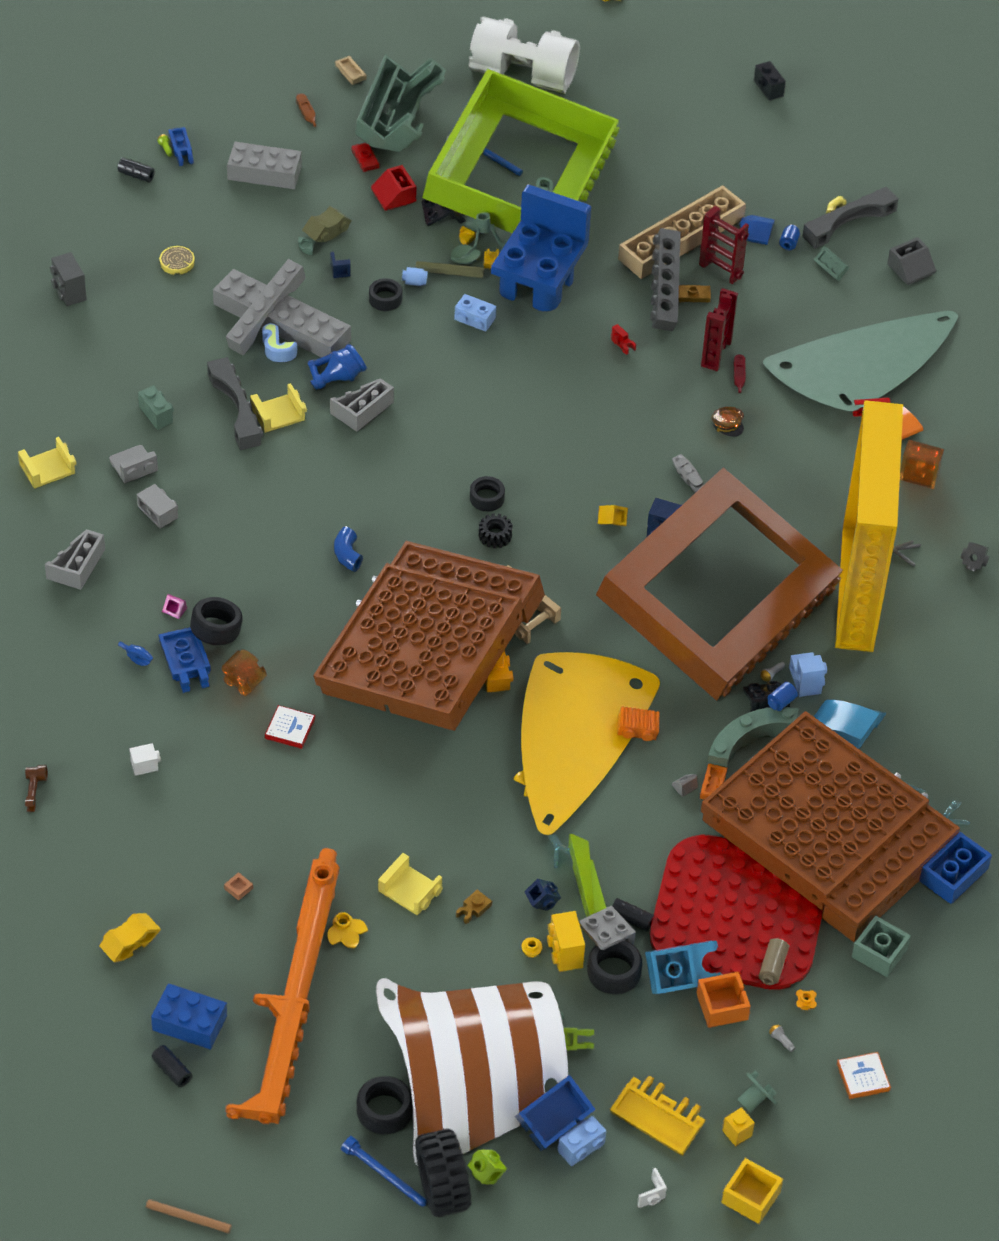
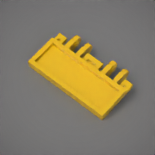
(656, 1115)

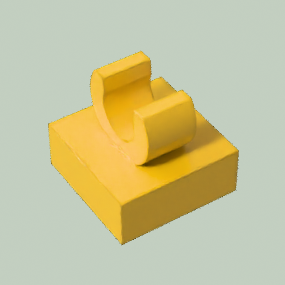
(489, 257)

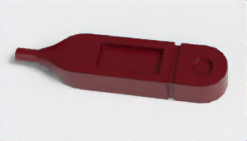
(739, 372)

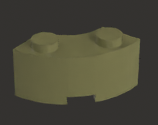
(327, 225)

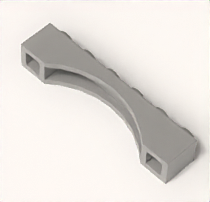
(246, 329)

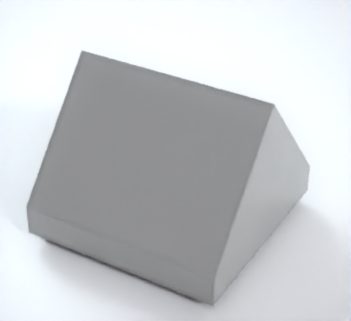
(686, 784)

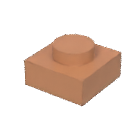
(238, 886)

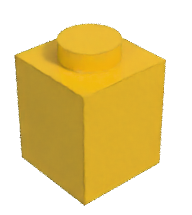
(738, 1126)

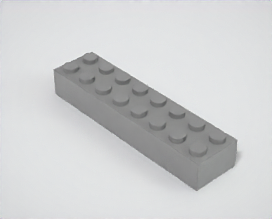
(296, 320)

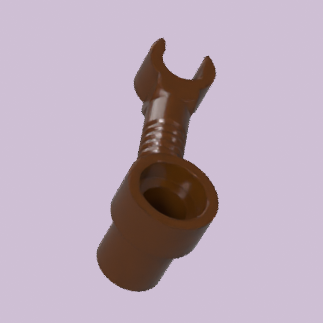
(35, 774)

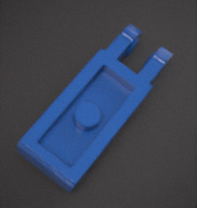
(181, 144)

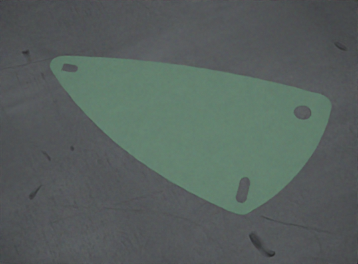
(862, 360)

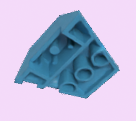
(849, 720)

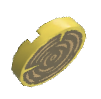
(177, 260)

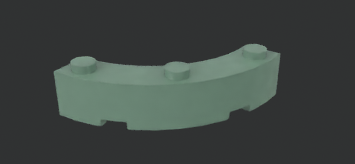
(747, 730)

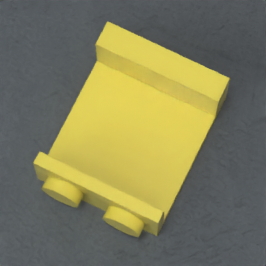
(279, 411)
(48, 465)
(409, 886)

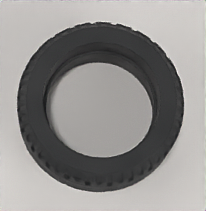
(214, 633)
(615, 983)
(384, 1123)

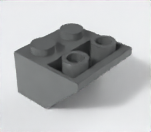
(911, 261)

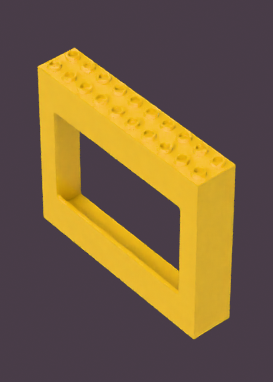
(869, 526)

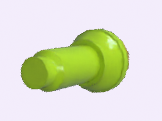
(163, 140)

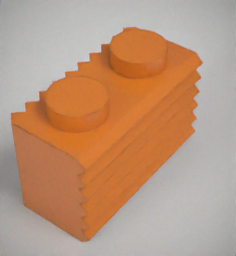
(638, 723)

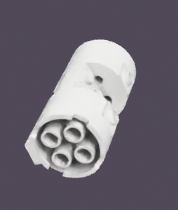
(496, 46)

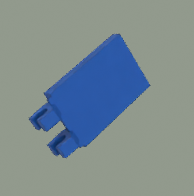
(185, 657)

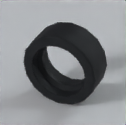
(385, 304)
(486, 504)

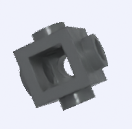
(981, 553)

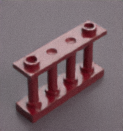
(710, 246)

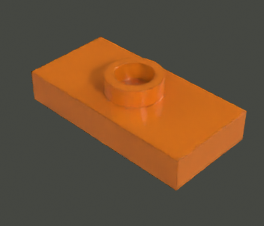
(714, 778)

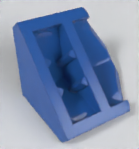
(759, 228)

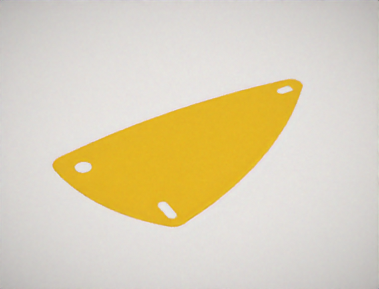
(572, 728)

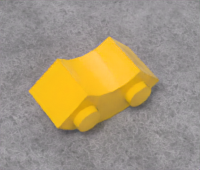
(123, 940)

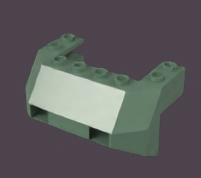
(393, 104)

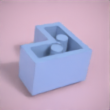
(808, 673)

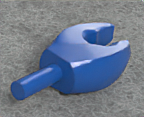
(137, 654)

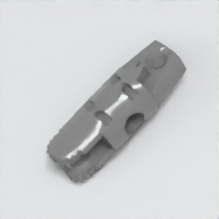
(687, 472)

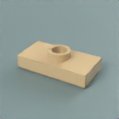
(350, 70)

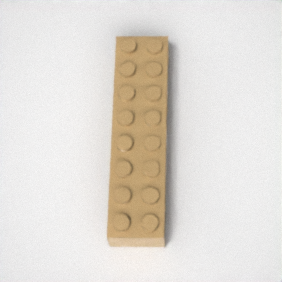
(638, 251)

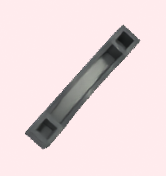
(876, 204)
(223, 378)

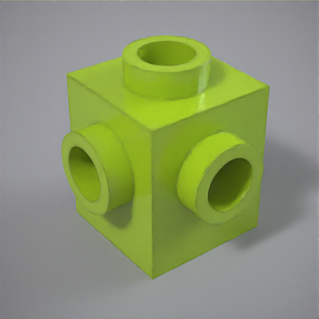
(486, 1166)

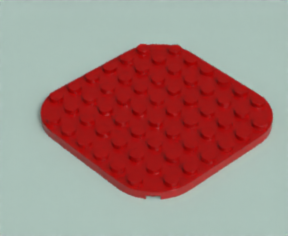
(730, 898)

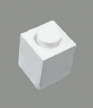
(144, 759)

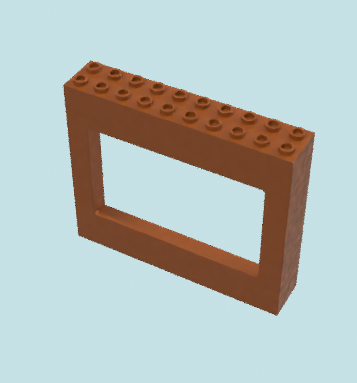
(748, 642)

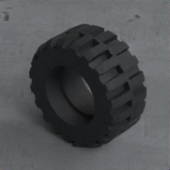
(443, 1172)

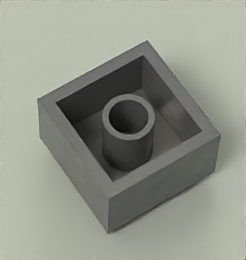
(68, 279)

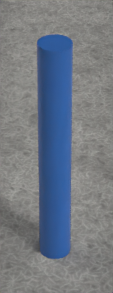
(503, 162)

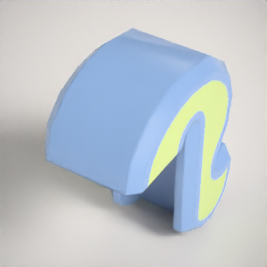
(273, 350)

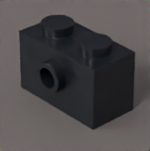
(769, 80)

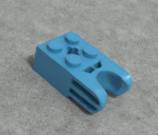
(687, 965)

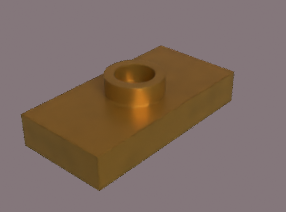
(694, 293)

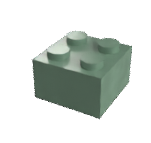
(881, 946)

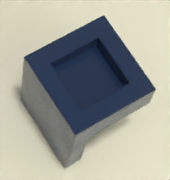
(340, 268)

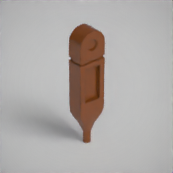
(306, 108)

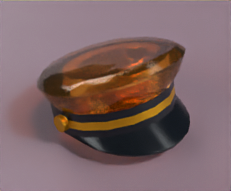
(728, 421)

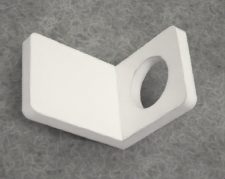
(653, 1196)

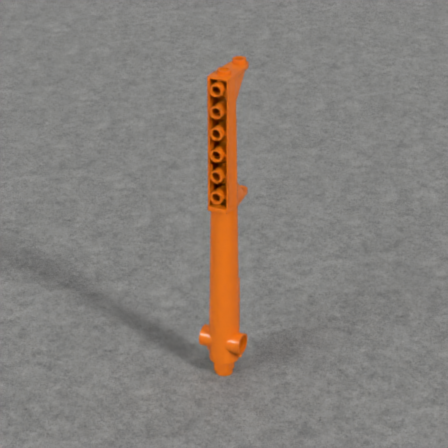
(293, 1007)

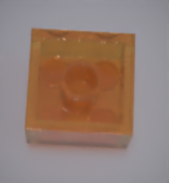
(921, 464)

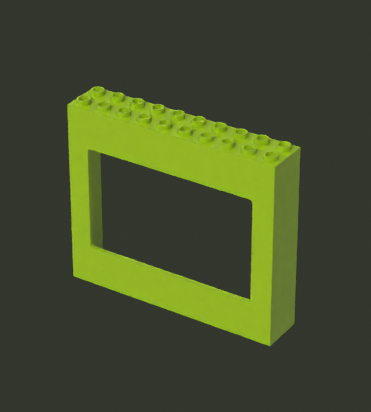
(502, 96)

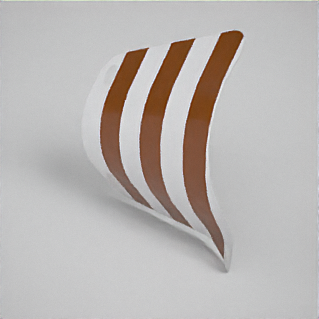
(475, 1055)

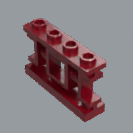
(719, 329)

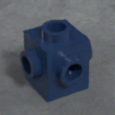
(543, 894)

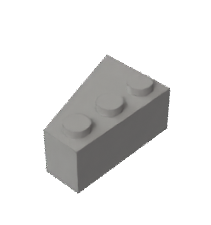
(362, 405)
(77, 562)

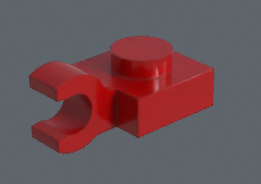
(620, 337)

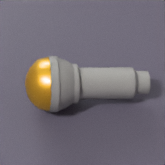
(767, 674)
(778, 1033)

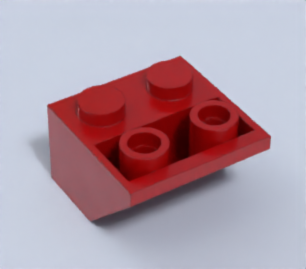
(394, 188)

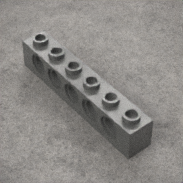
(670, 287)

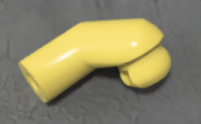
(838, 201)

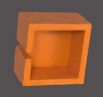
(720, 999)

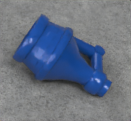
(342, 366)

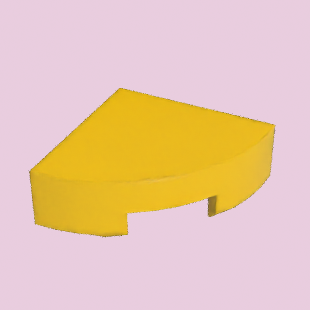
(466, 235)

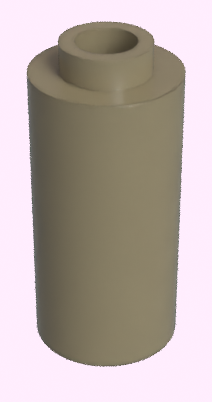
(773, 961)

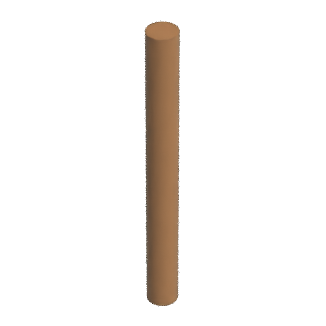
(189, 1216)

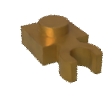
(475, 905)

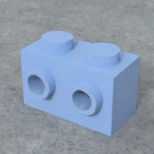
(475, 312)
(581, 1140)

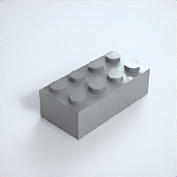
(264, 165)

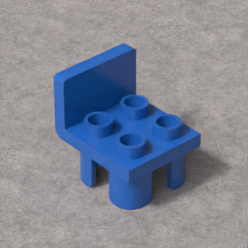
(543, 247)

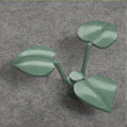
(482, 224)

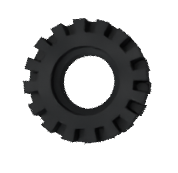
(495, 522)

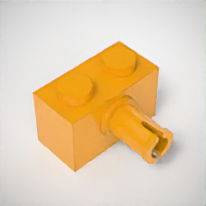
(500, 676)

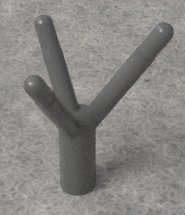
(907, 545)

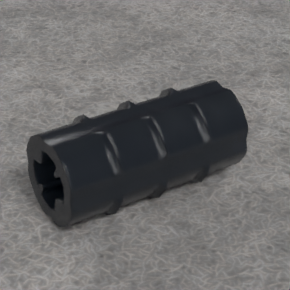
(136, 169)
(633, 914)
(171, 1066)

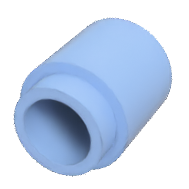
(414, 276)

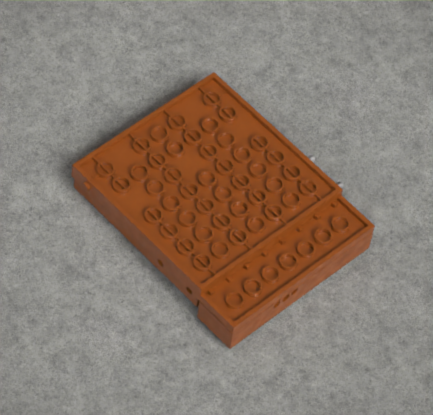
(428, 634)
(829, 823)

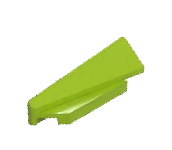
(586, 875)

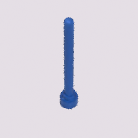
(352, 1147)

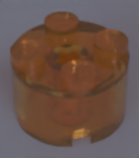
(243, 672)

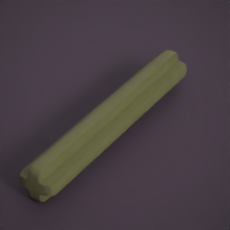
(451, 269)

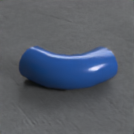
(344, 551)

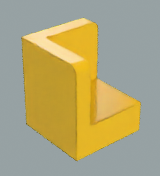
(612, 515)

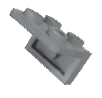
(134, 463)
(607, 928)

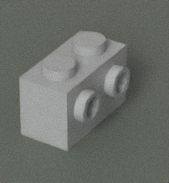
(157, 505)

